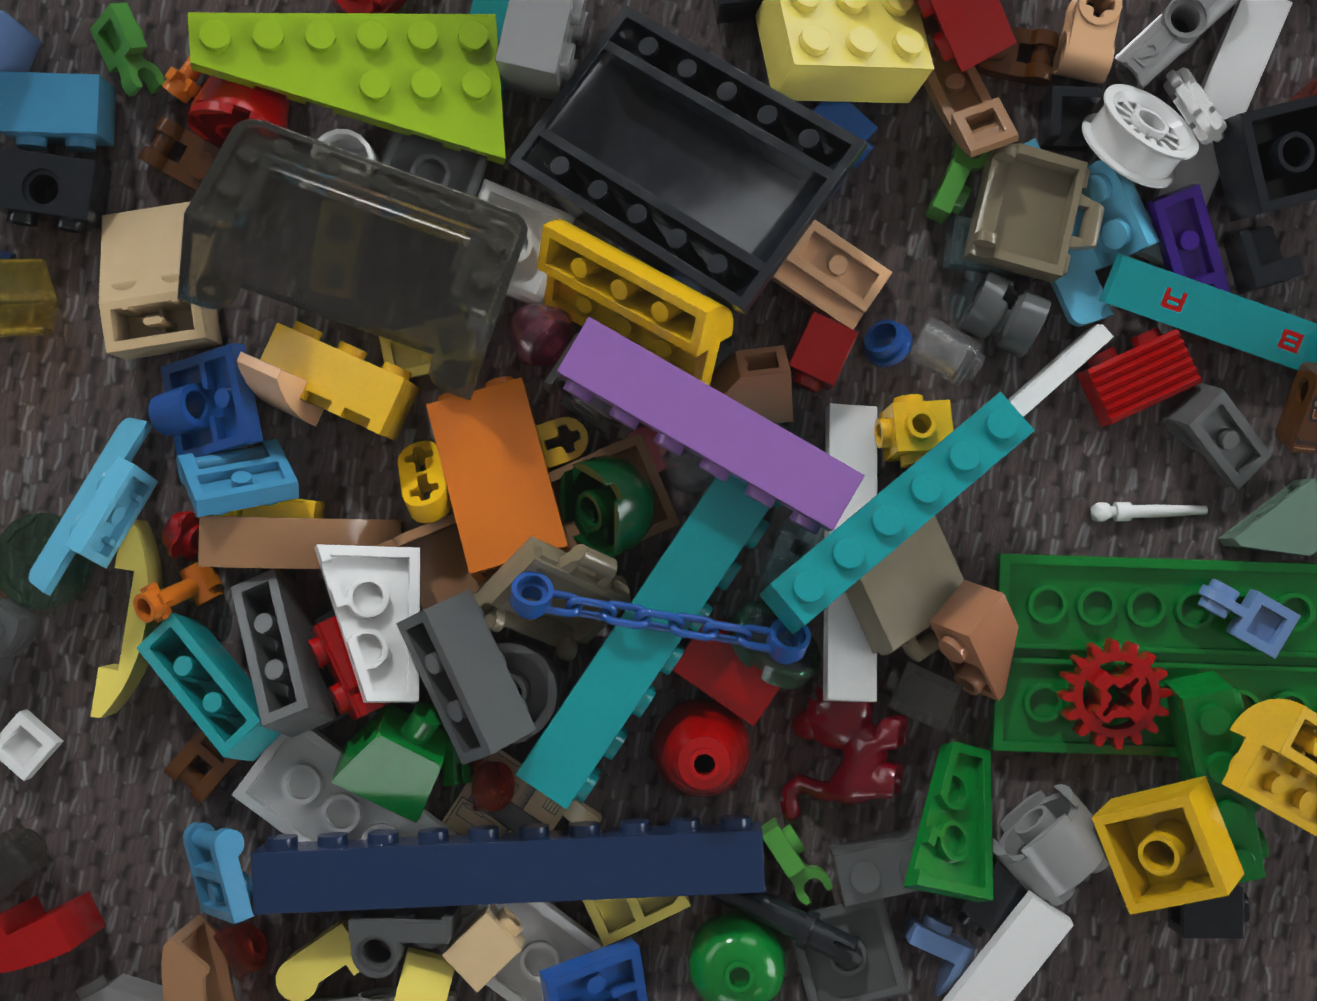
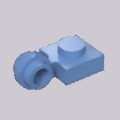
(1256, 621)

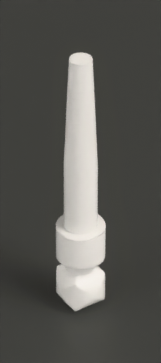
(1126, 511)

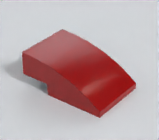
(37, 936)

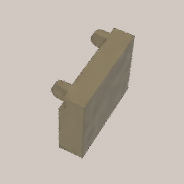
(1029, 212)
(578, 572)
(906, 593)

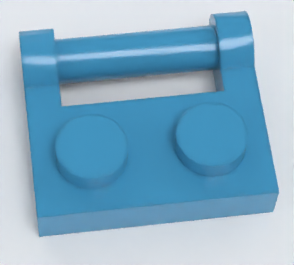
(238, 479)
(217, 872)

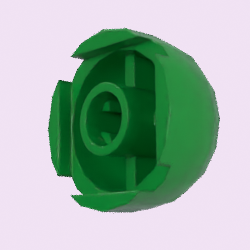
(736, 959)

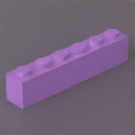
(710, 426)

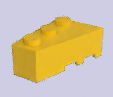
(342, 379)

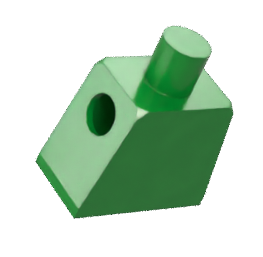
(395, 759)

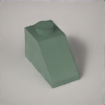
(1281, 524)

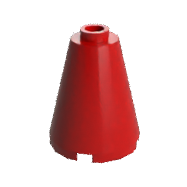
(226, 103)
(695, 730)

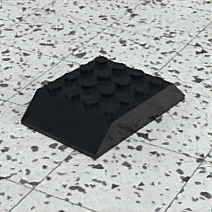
(685, 160)

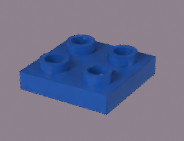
(207, 404)
(600, 975)

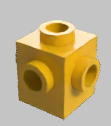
(912, 428)

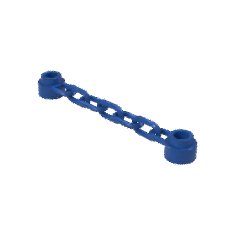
(539, 587)

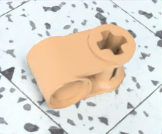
(1087, 41)

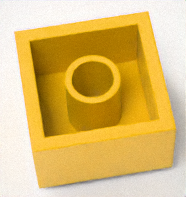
(1168, 846)

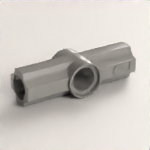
(1161, 43)

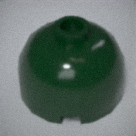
(608, 503)

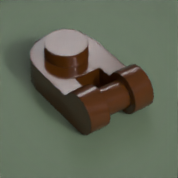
(1037, 72)
(193, 163)
(183, 767)

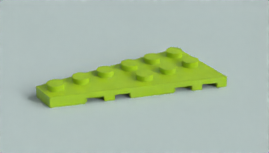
(383, 69)

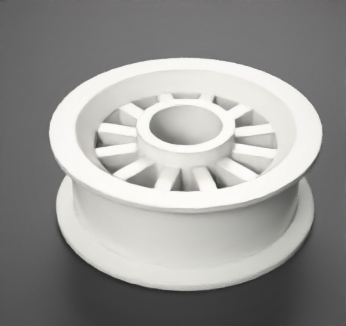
(1139, 136)

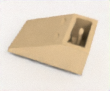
(142, 284)

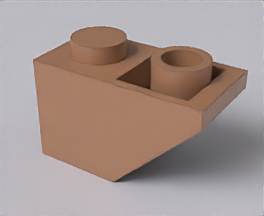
(758, 381)
(977, 638)

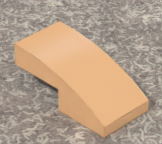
(278, 388)

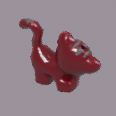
(864, 767)

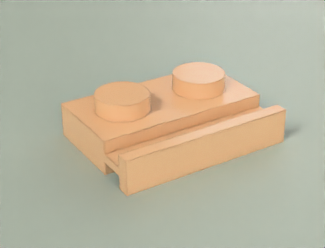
(832, 275)

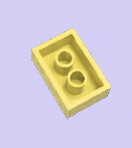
(844, 49)

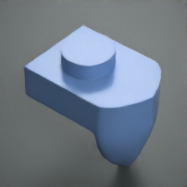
(935, 937)

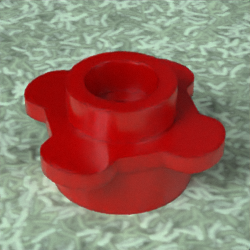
(182, 535)

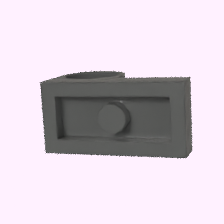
(1216, 428)
(398, 929)

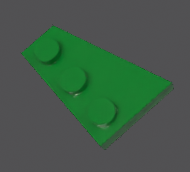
(955, 829)

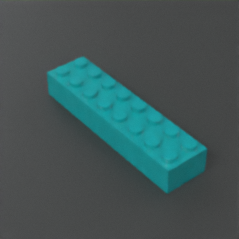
(630, 659)

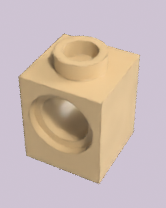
(485, 945)

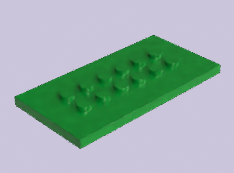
(1152, 603)

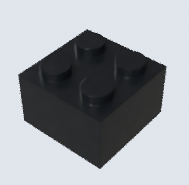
(1269, 158)

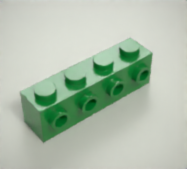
(1201, 721)

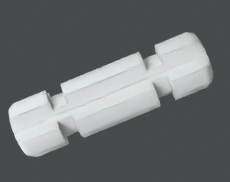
(1195, 106)

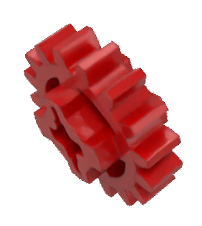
(1129, 681)

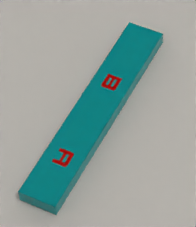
(1210, 312)

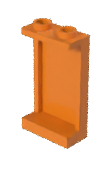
(495, 474)

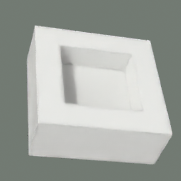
(27, 744)

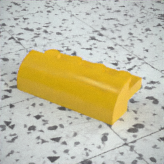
(632, 299)
(1278, 760)

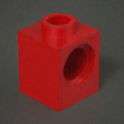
(821, 353)

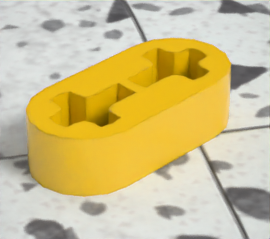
(550, 431)
(417, 483)

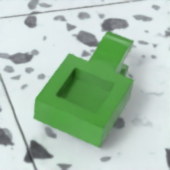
(121, 47)
(951, 191)
(786, 849)

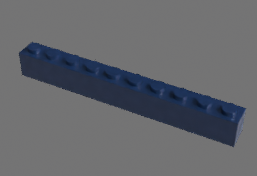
(508, 866)

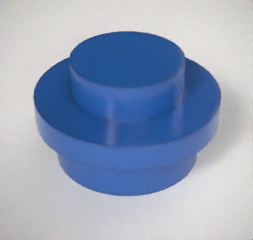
(887, 343)

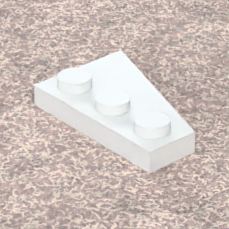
(369, 595)

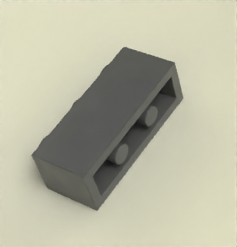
(275, 634)
(466, 677)

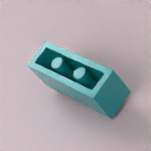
(208, 686)

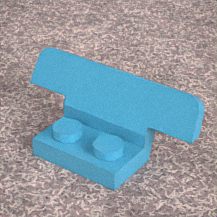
(1123, 231)
(100, 510)

